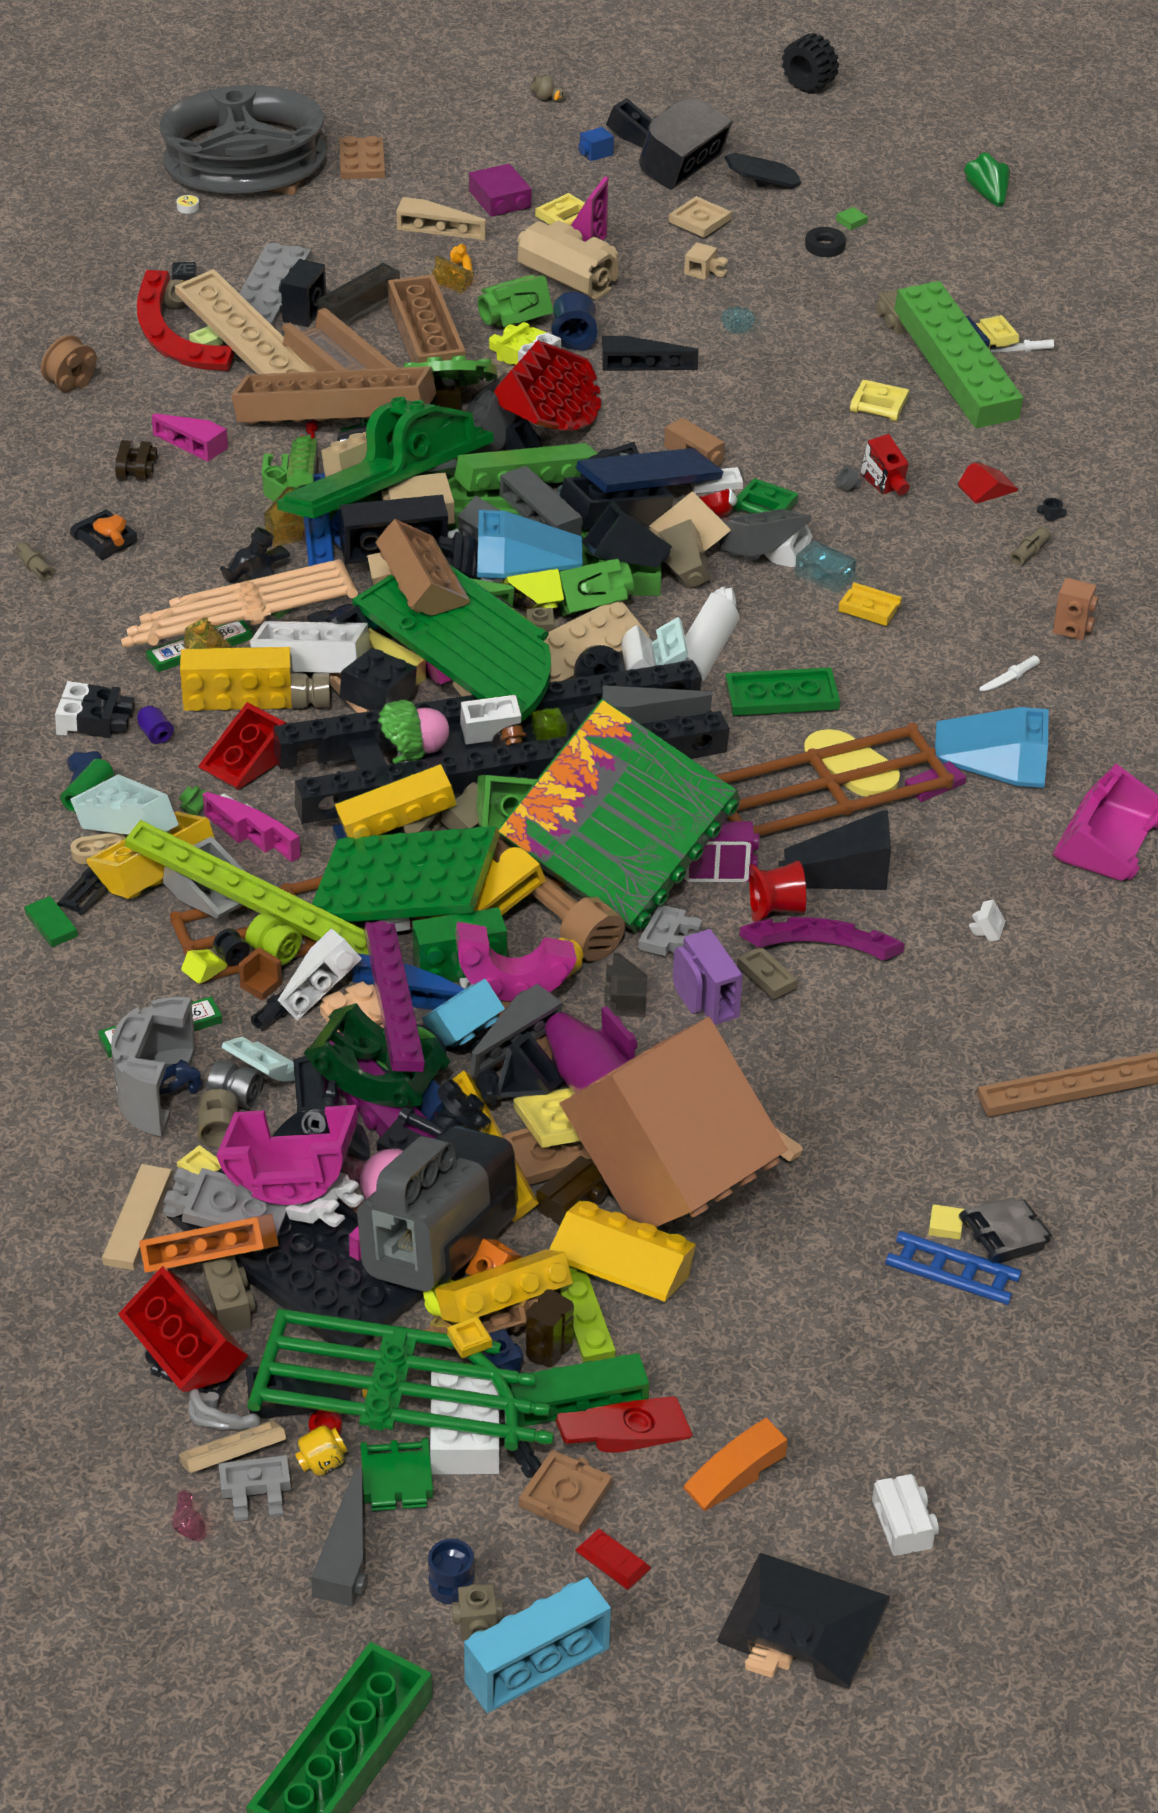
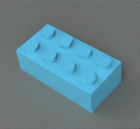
(536, 1644)

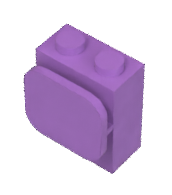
(707, 977)

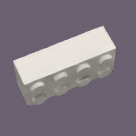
(315, 645)

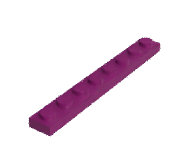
(394, 997)

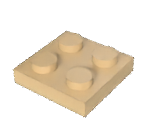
(700, 216)

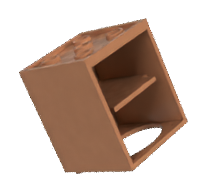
(675, 1127)

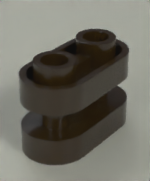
(144, 455)

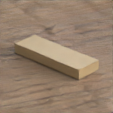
(232, 1446)

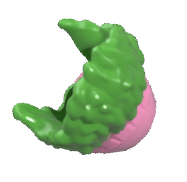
(413, 729)

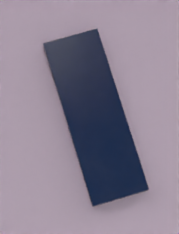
(649, 470)

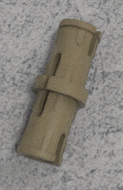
(1038, 538)
(34, 561)

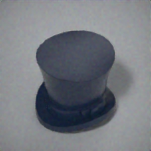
(575, 321)

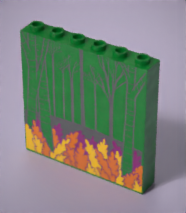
(620, 815)

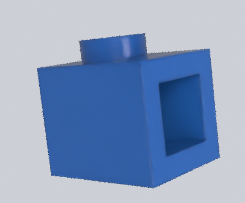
(596, 144)

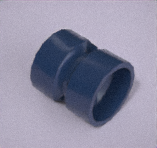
(449, 1568)

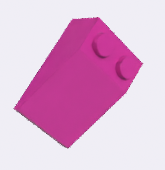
(593, 216)

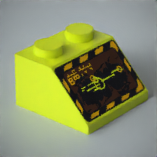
(537, 589)

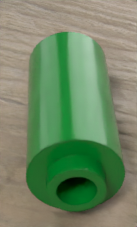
(91, 776)

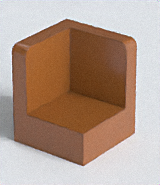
(260, 973)

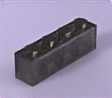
(360, 294)

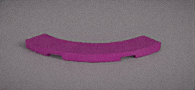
(821, 930)

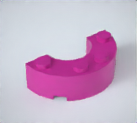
(509, 976)

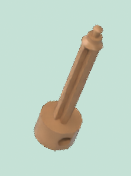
(586, 922)

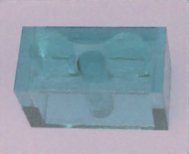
(825, 566)

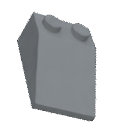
(197, 894)

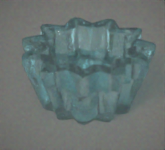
(737, 319)

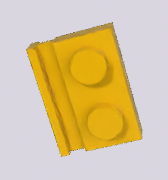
(870, 604)

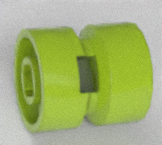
(273, 937)

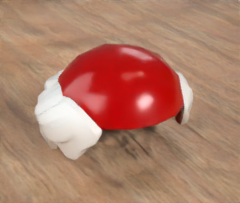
(720, 502)

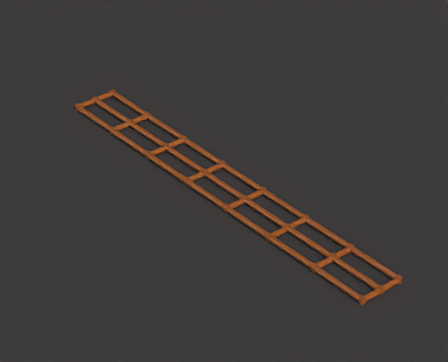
(812, 756)

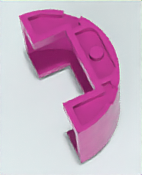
(286, 1167)

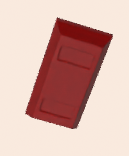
(613, 1559)

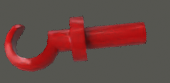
(311, 426)

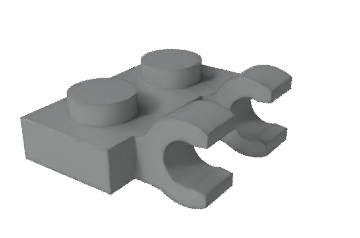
(663, 930)
(255, 1477)

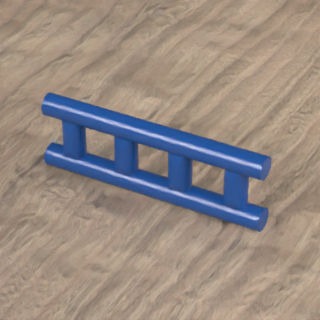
(965, 1281)

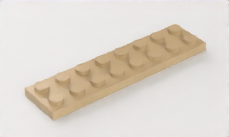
(239, 325)
(598, 627)

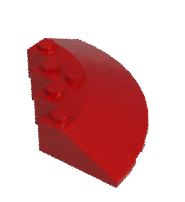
(551, 388)

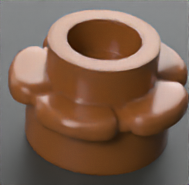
(512, 735)

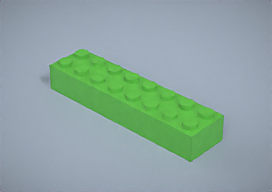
(958, 354)

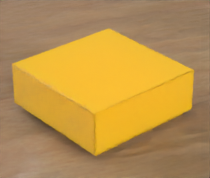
(469, 1337)

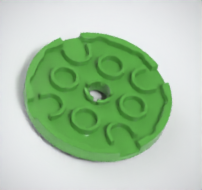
(466, 371)

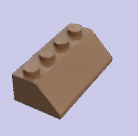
(420, 569)

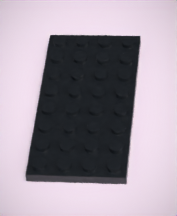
(317, 1276)

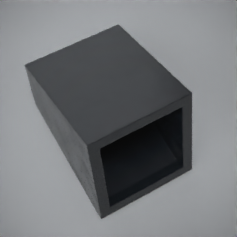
(626, 538)

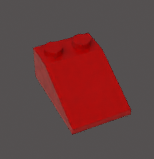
(243, 748)

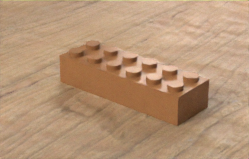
(423, 319)

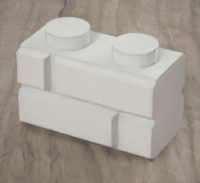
(904, 1514)

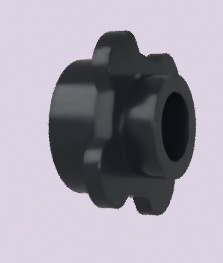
(1052, 509)

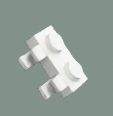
(324, 1206)

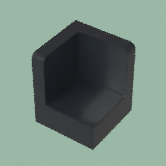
(347, 614)

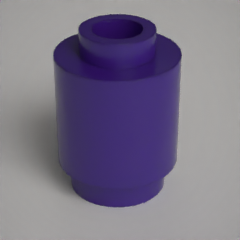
(155, 724)

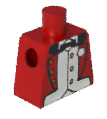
(885, 466)

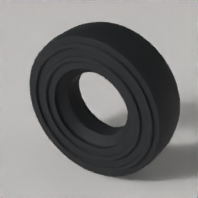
(825, 249)

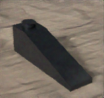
(629, 122)
(639, 354)

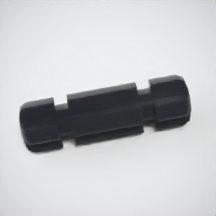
(525, 1457)

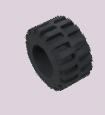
(810, 62)

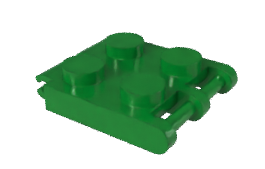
(396, 1475)

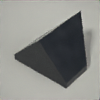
(522, 436)
(527, 1070)

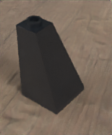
(847, 856)

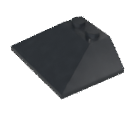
(805, 1617)

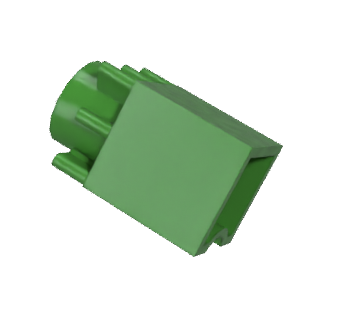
(515, 301)
(595, 586)

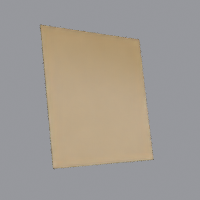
(705, 520)

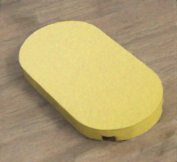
(853, 760)

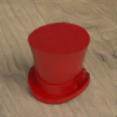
(777, 890)

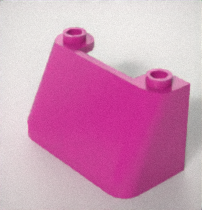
(1110, 826)

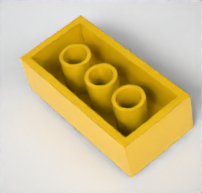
(235, 676)

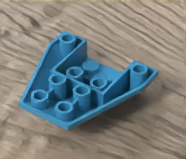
(523, 546)
(998, 745)

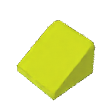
(202, 965)

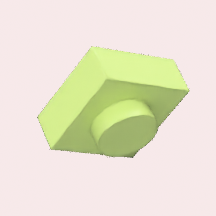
(205, 336)

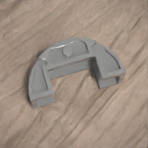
(142, 1050)

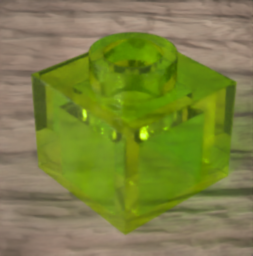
(548, 724)

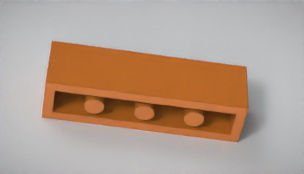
(208, 1243)

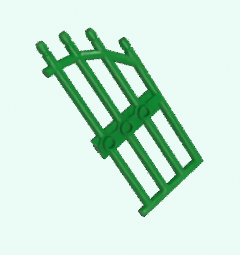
(390, 1377)

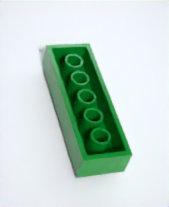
(348, 1737)

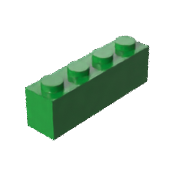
(584, 1387)

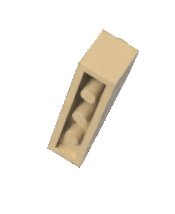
(433, 218)

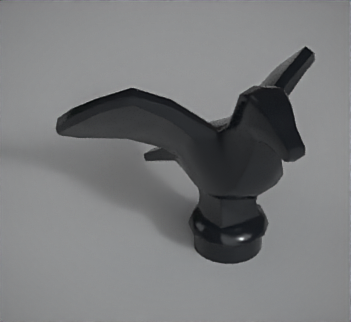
(255, 558)
(315, 1122)

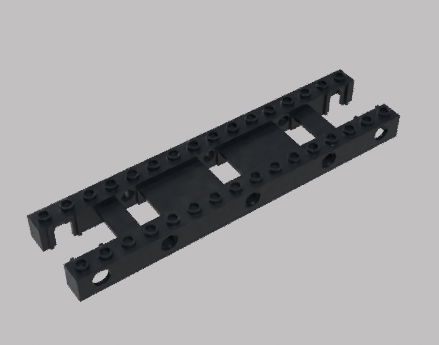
(361, 738)

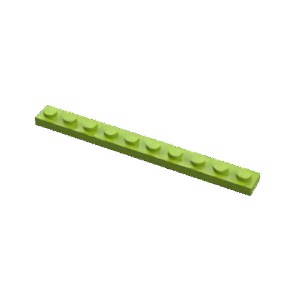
(240, 885)

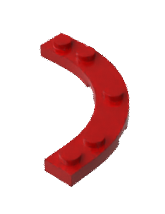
(164, 339)

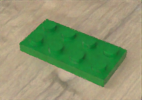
(782, 691)

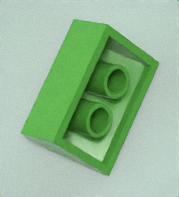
(498, 797)

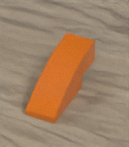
(737, 1464)

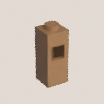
(685, 435)

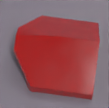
(985, 483)

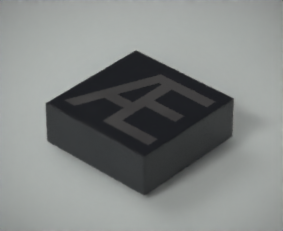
(183, 270)

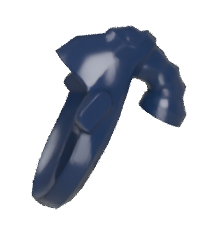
(183, 1074)

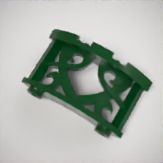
(366, 1040)

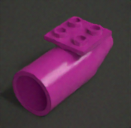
(586, 1053)

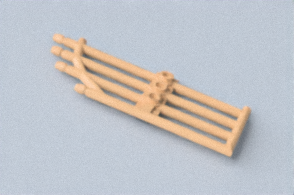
(245, 601)

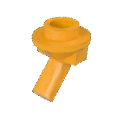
(459, 256)

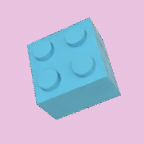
(467, 1011)

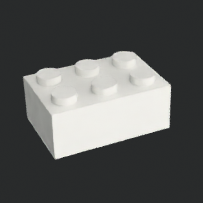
(461, 1451)

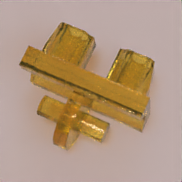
(451, 274)

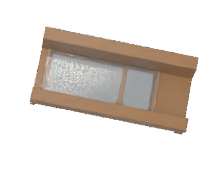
(333, 346)

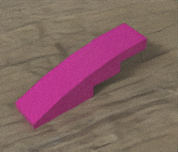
(245, 823)

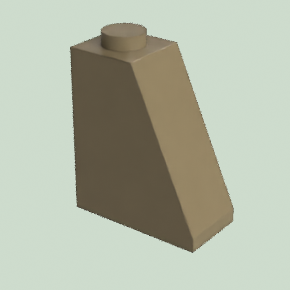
(687, 554)

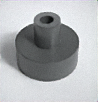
(848, 478)

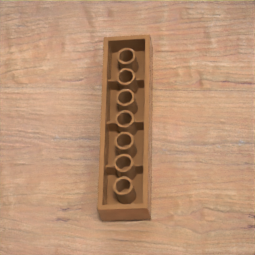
(328, 393)

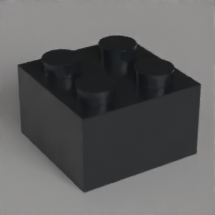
(300, 292)
(377, 680)

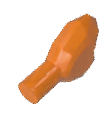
(111, 527)

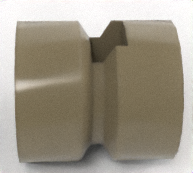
(310, 690)
(214, 1115)

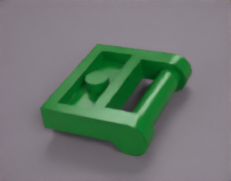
(764, 495)

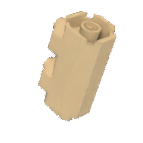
(565, 258)

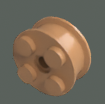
(68, 363)

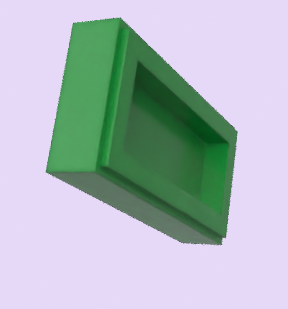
(50, 921)

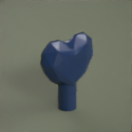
(79, 761)

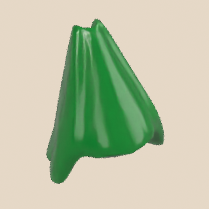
(989, 178)

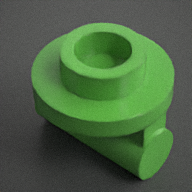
(192, 800)

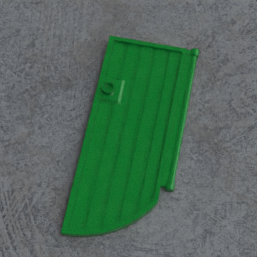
(477, 645)

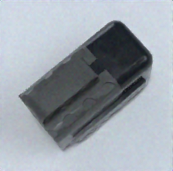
(437, 1207)

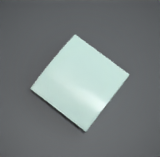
(671, 643)
(261, 1058)

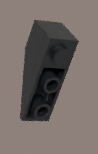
(293, 1385)

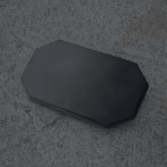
(763, 170)

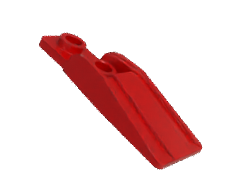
(626, 1425)

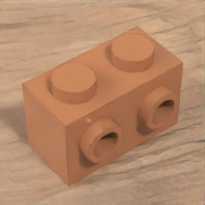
(1075, 609)

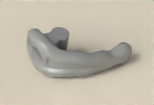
(204, 1413)

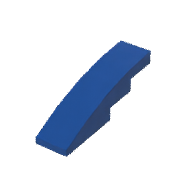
(425, 988)

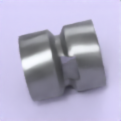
(242, 1082)

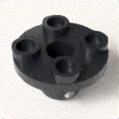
(598, 661)
(460, 1108)

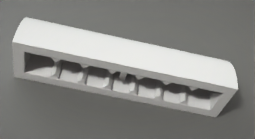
(711, 632)

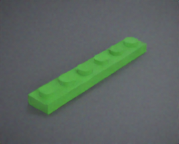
(302, 461)

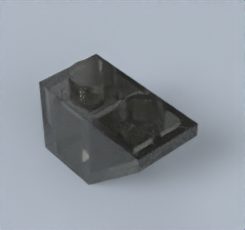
(627, 989)

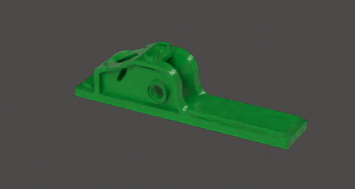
(420, 440)

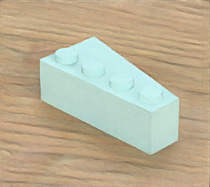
(120, 804)

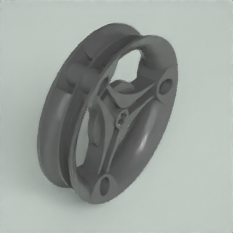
(242, 151)

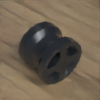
(231, 946)

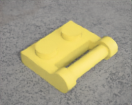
(560, 209)
(881, 395)

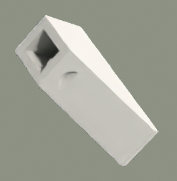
(318, 972)

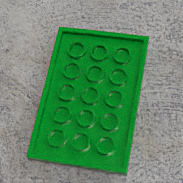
(407, 874)

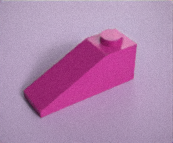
(191, 434)

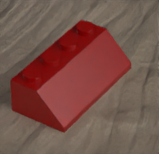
(182, 1332)

